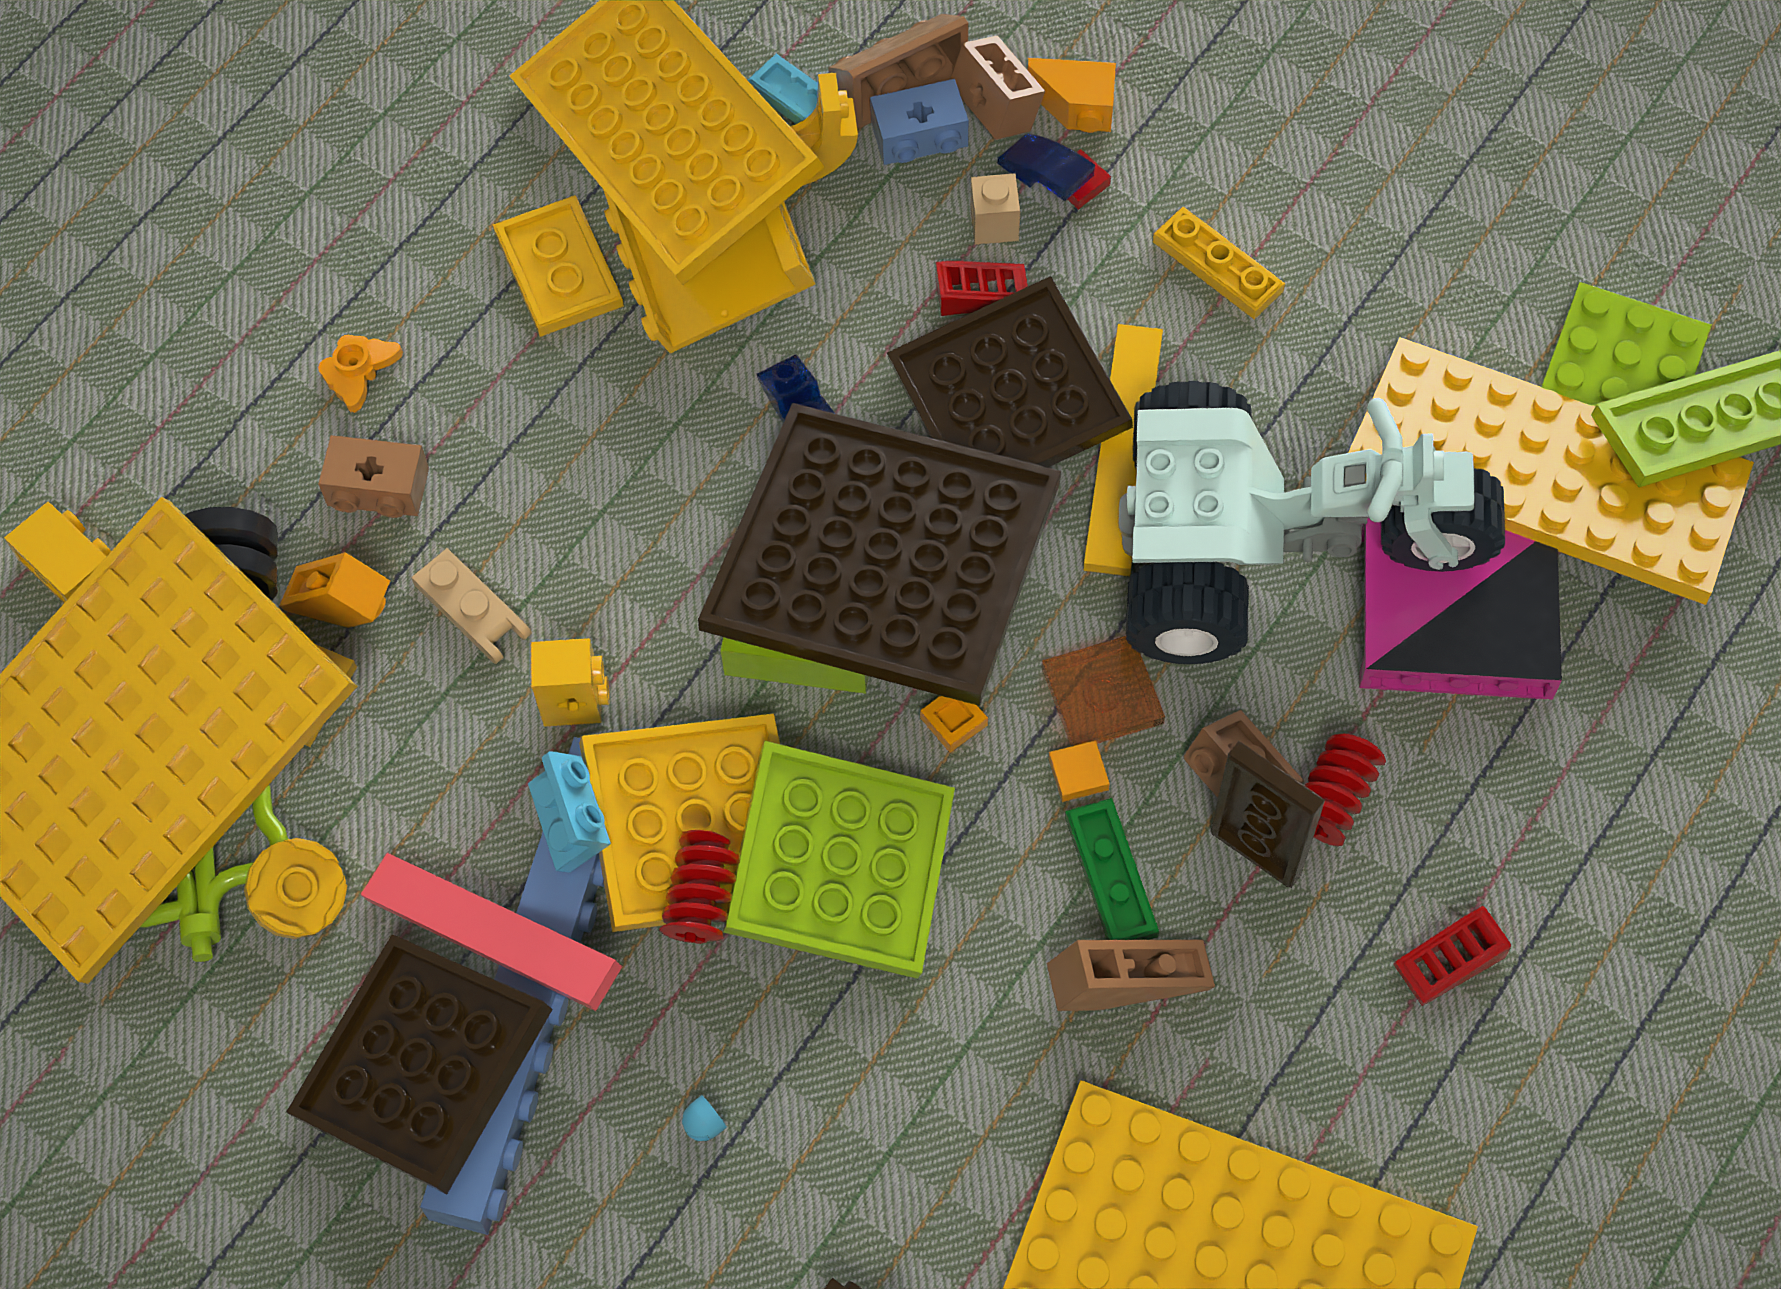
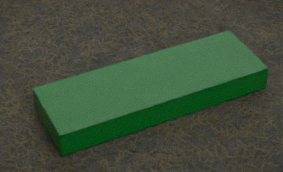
(1111, 872)

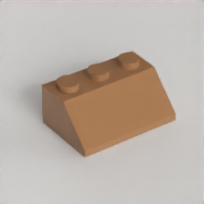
(902, 62)

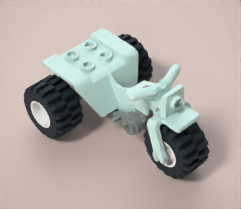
(1218, 496)

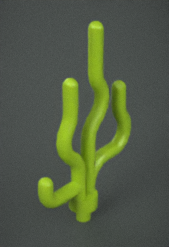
(200, 900)

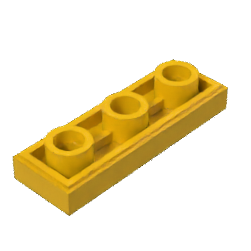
(1218, 262)

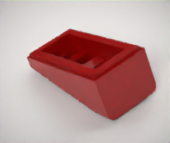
(967, 272)
(1486, 930)

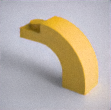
(830, 127)

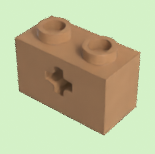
(997, 87)
(373, 476)

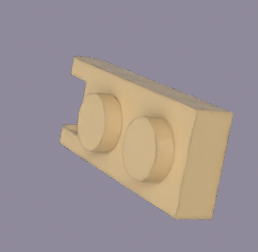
(468, 603)

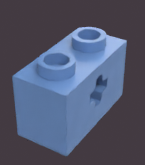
(919, 122)

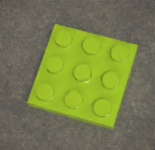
(1621, 347)

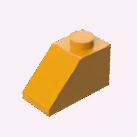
(1077, 92)
(336, 591)

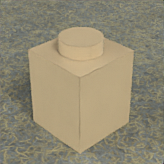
(995, 209)

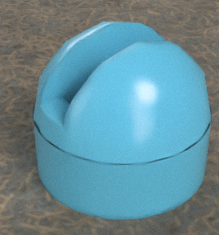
(702, 1121)

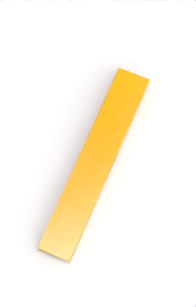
(1132, 375)

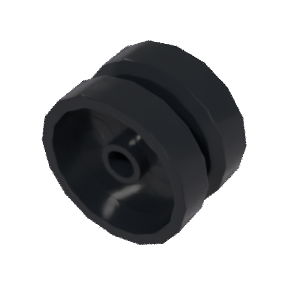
(245, 539)

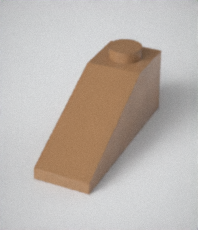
(1127, 972)

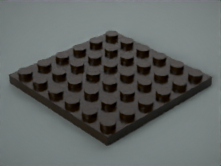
(882, 553)

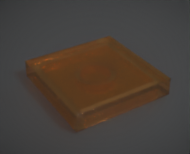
(1102, 692)

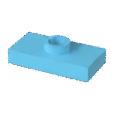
(786, 88)

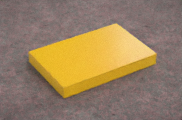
(558, 265)

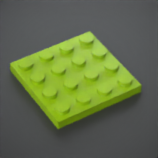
(840, 860)

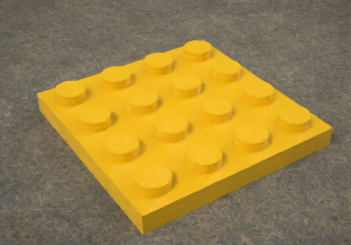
(661, 785)

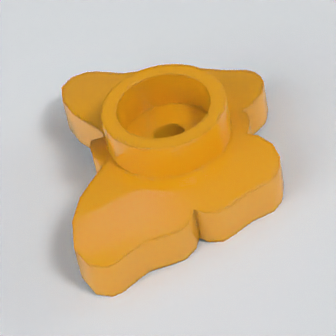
(355, 363)

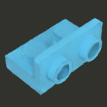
(568, 811)

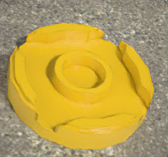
(295, 888)

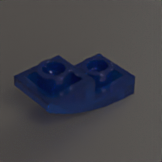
(1049, 163)
(791, 383)

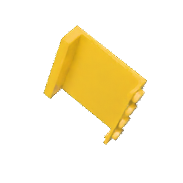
(741, 281)

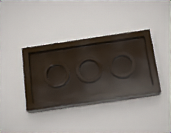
(1266, 815)

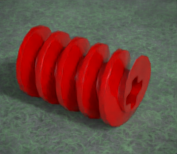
(1340, 779)
(698, 887)

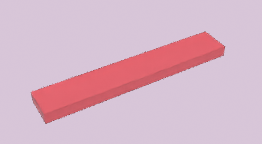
(492, 931)

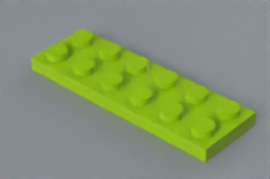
(1695, 420)

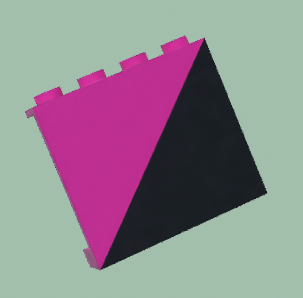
(1466, 628)

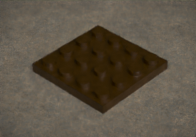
(1013, 380)
(419, 1062)

